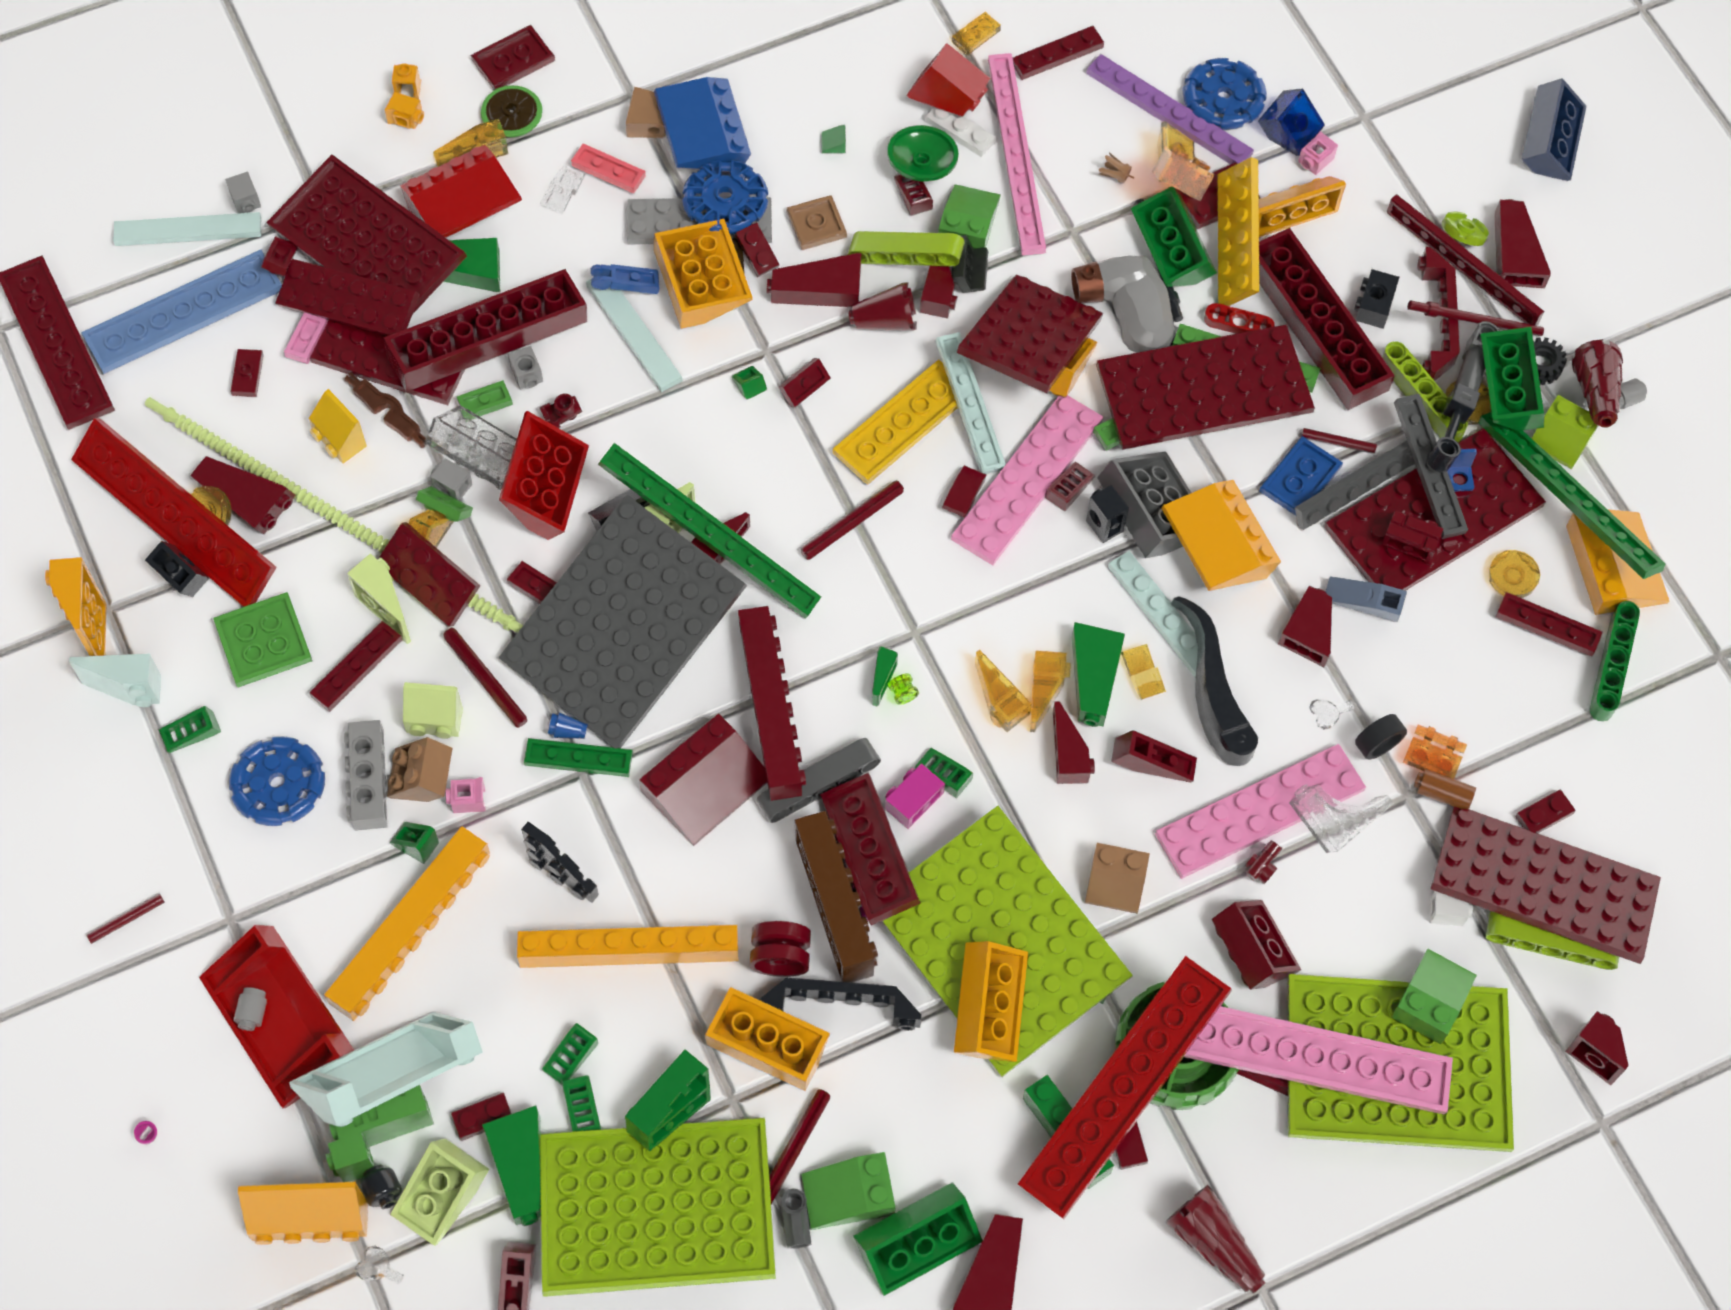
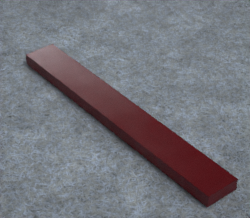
(1464, 261)

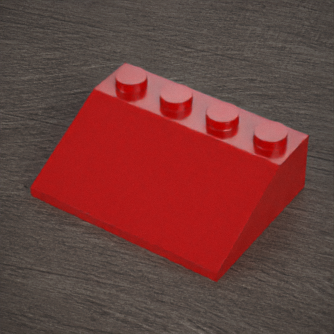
(460, 192)
(543, 476)

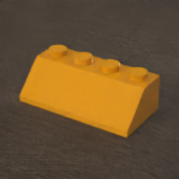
(1300, 204)
(991, 1001)
(767, 1038)

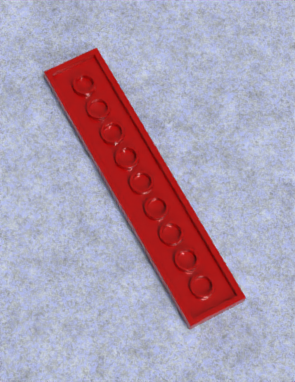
(173, 513)
(1124, 1087)

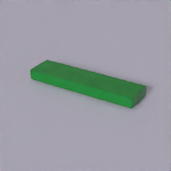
(578, 757)

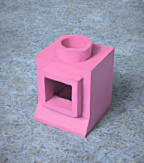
(1316, 162)
(466, 803)

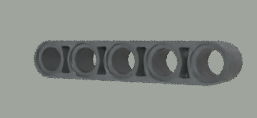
(823, 776)

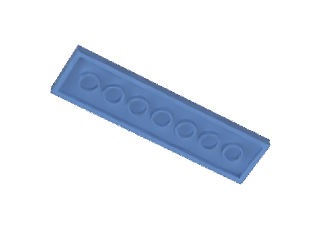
(181, 312)

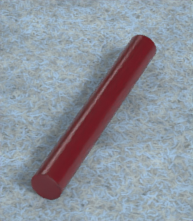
(1339, 440)
(125, 918)

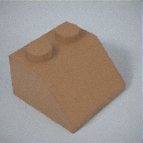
(1117, 878)

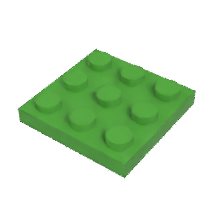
(262, 639)

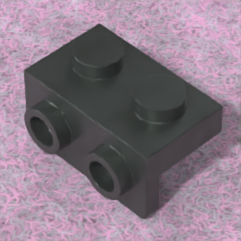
(971, 269)

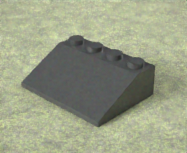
(1145, 486)

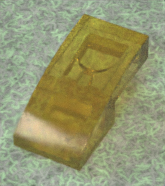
(1143, 672)

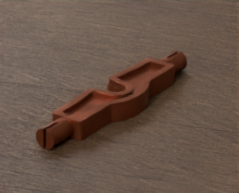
(378, 401)

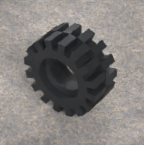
(1556, 357)

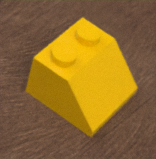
(336, 428)

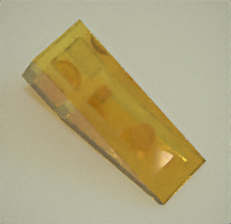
(487, 133)
(1048, 681)
(1003, 699)

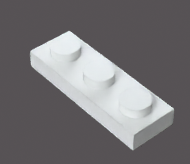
(962, 130)

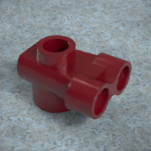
(564, 409)
(1260, 866)

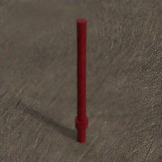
(1434, 309)

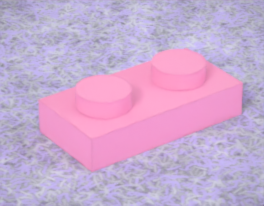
(305, 338)

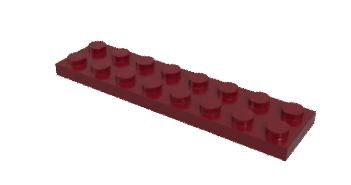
(55, 342)

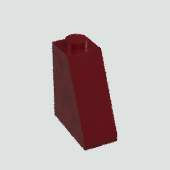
(1310, 627)

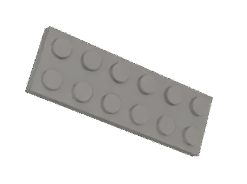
(665, 214)

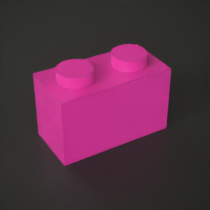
(914, 795)

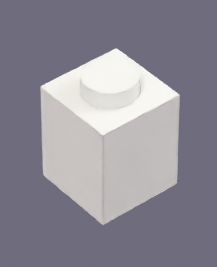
(1449, 910)

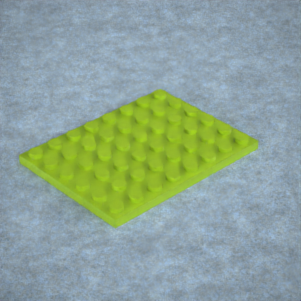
(1001, 892)
(1480, 1076)
(658, 1216)

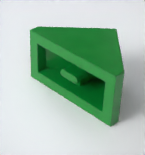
(416, 840)

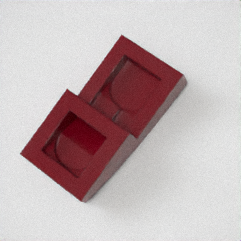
(964, 491)

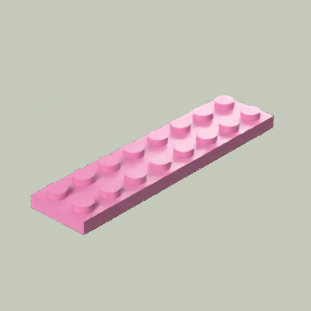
(1025, 479)
(1254, 812)

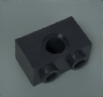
(1371, 310)
(1107, 513)
(177, 569)

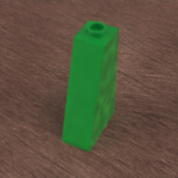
(480, 266)
(1095, 666)
(516, 1153)

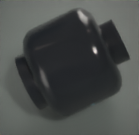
(380, 1187)

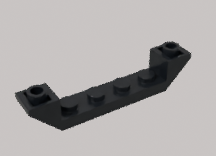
(882, 996)

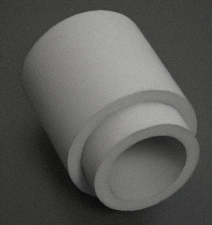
(1632, 393)
(250, 1009)

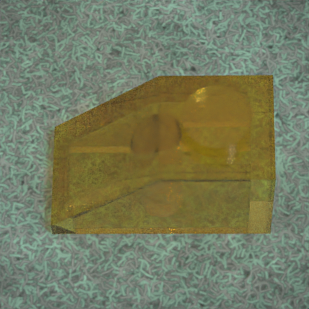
(431, 525)

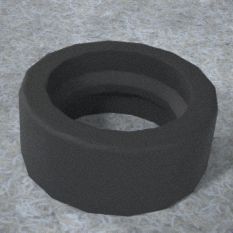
(1381, 736)

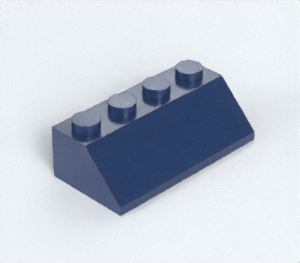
(1554, 130)

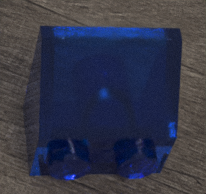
(1291, 121)

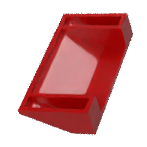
(296, 1025)

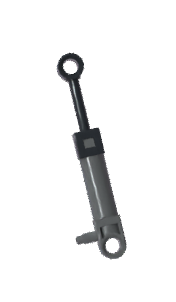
(1461, 400)

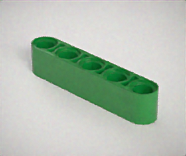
(1610, 670)

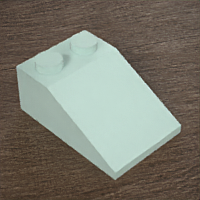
(125, 677)

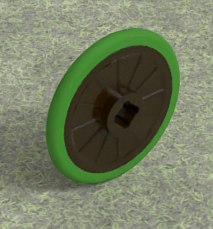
(522, 101)

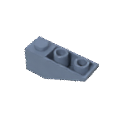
(1367, 597)

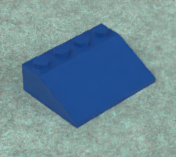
(702, 122)

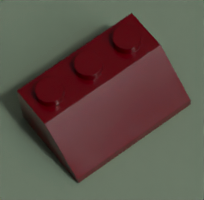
(1255, 944)

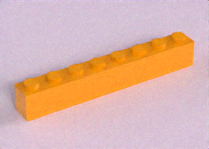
(407, 924)
(627, 946)

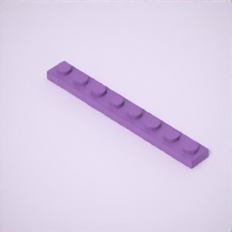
(1168, 110)

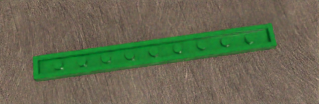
(1576, 498)
(709, 530)

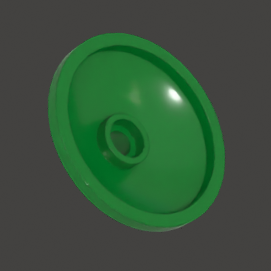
(922, 153)

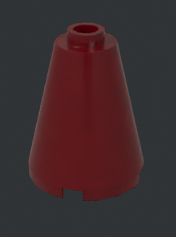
(886, 310)

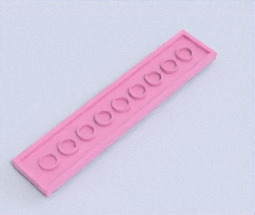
(1325, 1059)

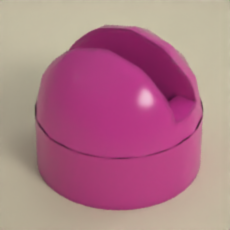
(141, 1128)

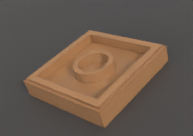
(816, 222)

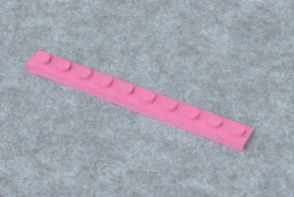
(1016, 154)

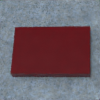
(513, 57)

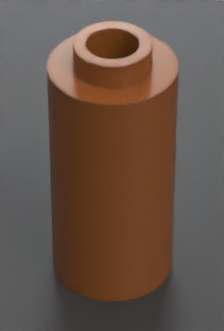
(1444, 789)

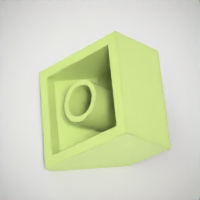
(431, 710)

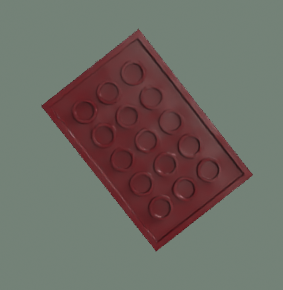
(1030, 333)

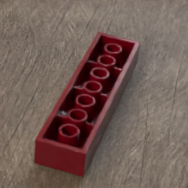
(1321, 321)
(485, 329)

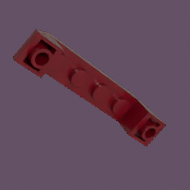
(1436, 268)

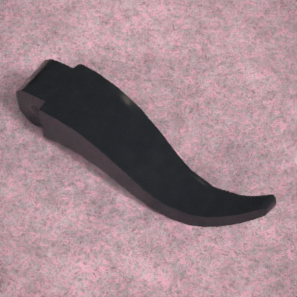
(1217, 708)

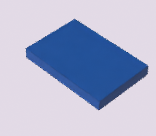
(1300, 475)

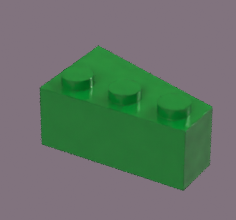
(669, 1101)

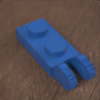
(625, 278)

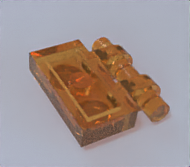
(1424, 755)

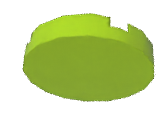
(1465, 230)

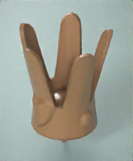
(1116, 169)

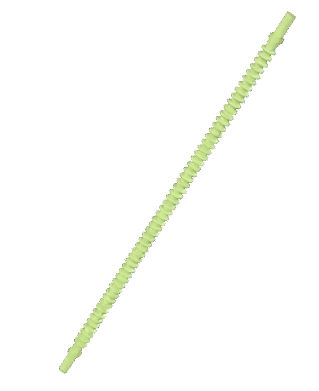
(255, 467)

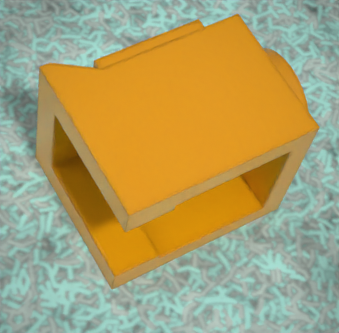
(406, 74)
(404, 111)

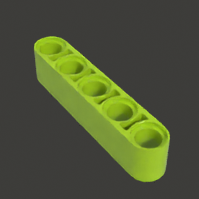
(907, 248)
(1420, 382)
(1533, 939)

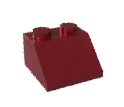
(1600, 1048)

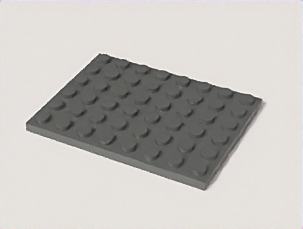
(622, 622)

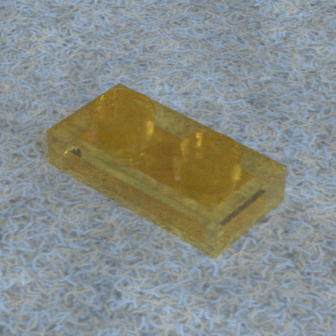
(976, 33)

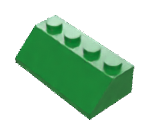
(1173, 239)
(1513, 379)
(918, 1238)

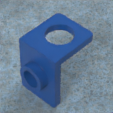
(1462, 465)

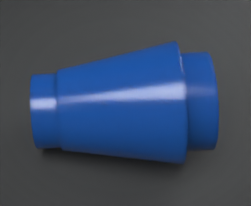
(566, 727)

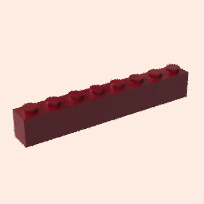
(770, 703)

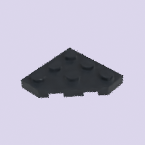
(562, 869)

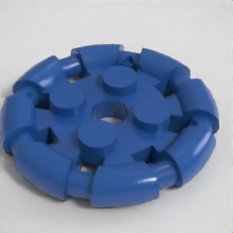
(1229, 83)
(725, 208)
(276, 766)

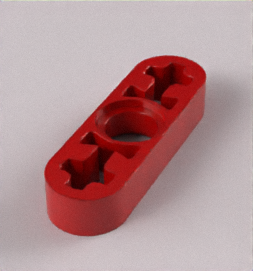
(1232, 312)

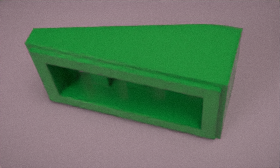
(885, 667)
(186, 721)
(965, 774)
(569, 1039)
(576, 1084)

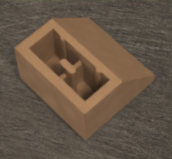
(419, 771)

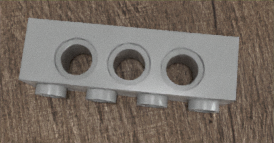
(373, 813)

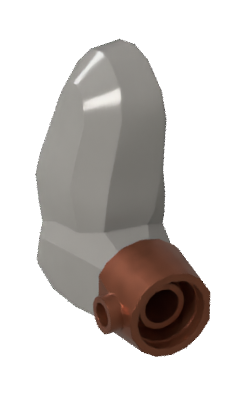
(1136, 295)

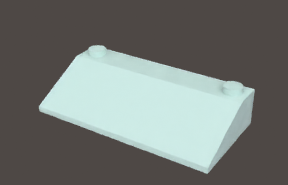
(387, 1067)

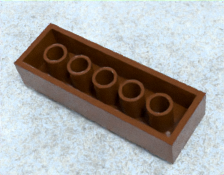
(835, 897)

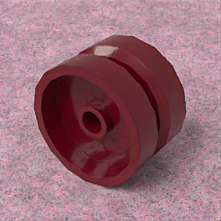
(780, 948)

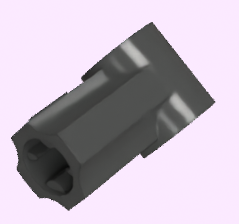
(796, 1221)

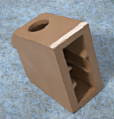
(644, 116)

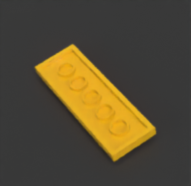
(1238, 232)
(898, 424)

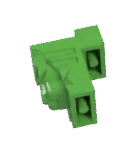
(396, 1117)

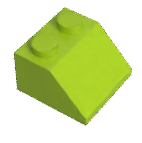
(1565, 431)

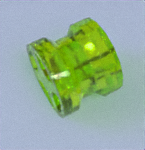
(903, 689)

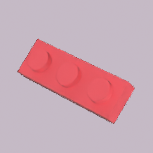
(608, 168)

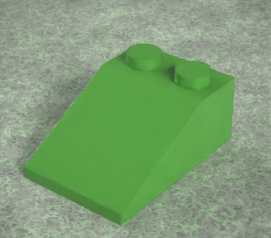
(970, 214)
(1434, 996)
(849, 1191)

